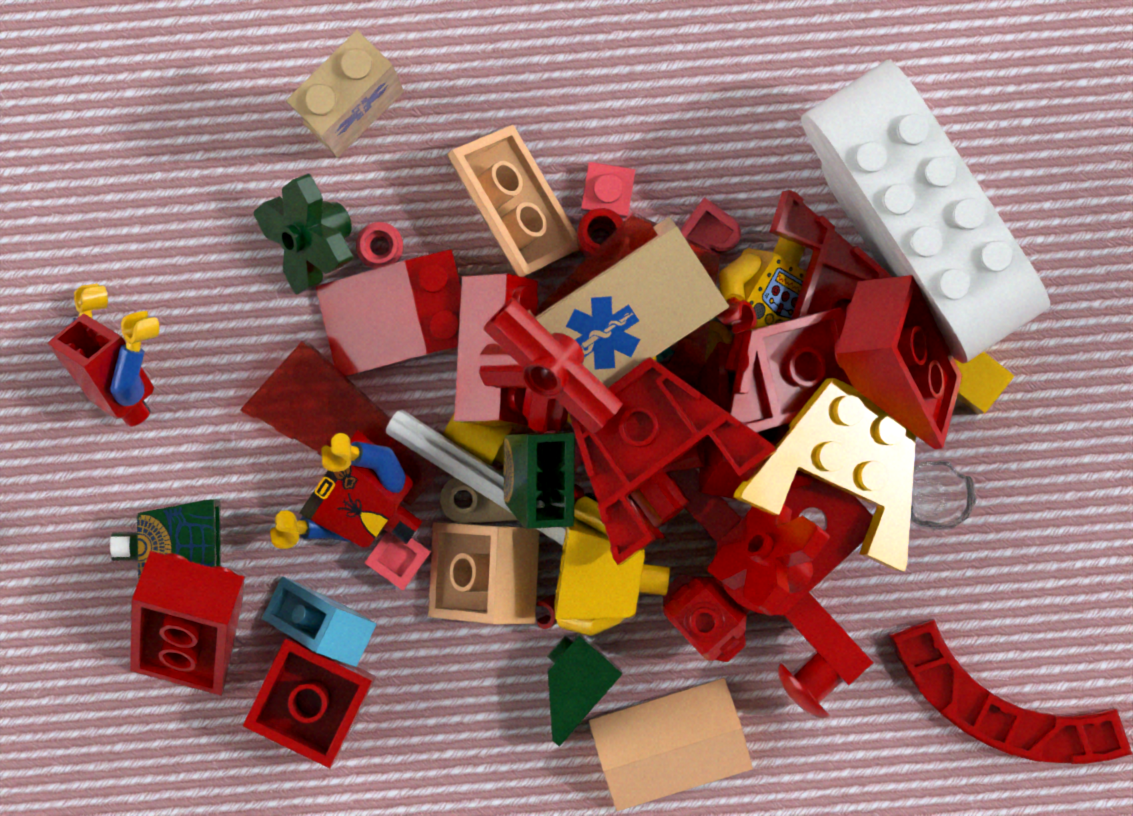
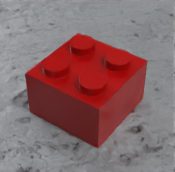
(309, 702)

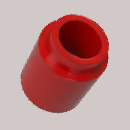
(593, 221)

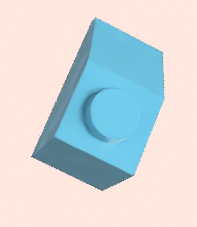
(319, 622)

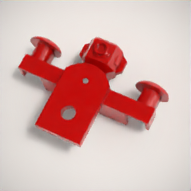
(715, 614)

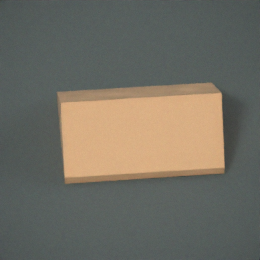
(515, 201)
(670, 744)

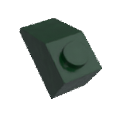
(576, 683)

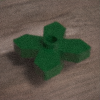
(308, 231)

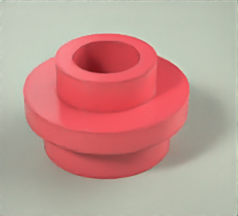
(372, 232)

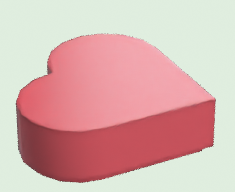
(712, 228)

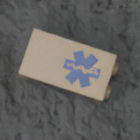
(346, 93)
(637, 305)

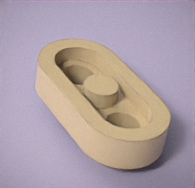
(481, 509)

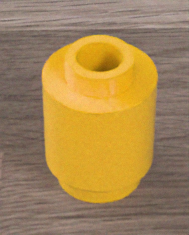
(481, 441)

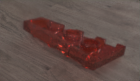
(316, 401)

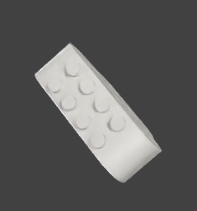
(923, 210)

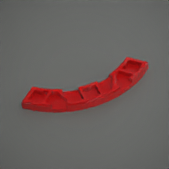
(997, 722)

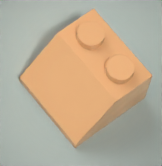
(484, 573)

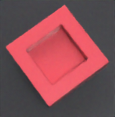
(608, 188)
(397, 560)

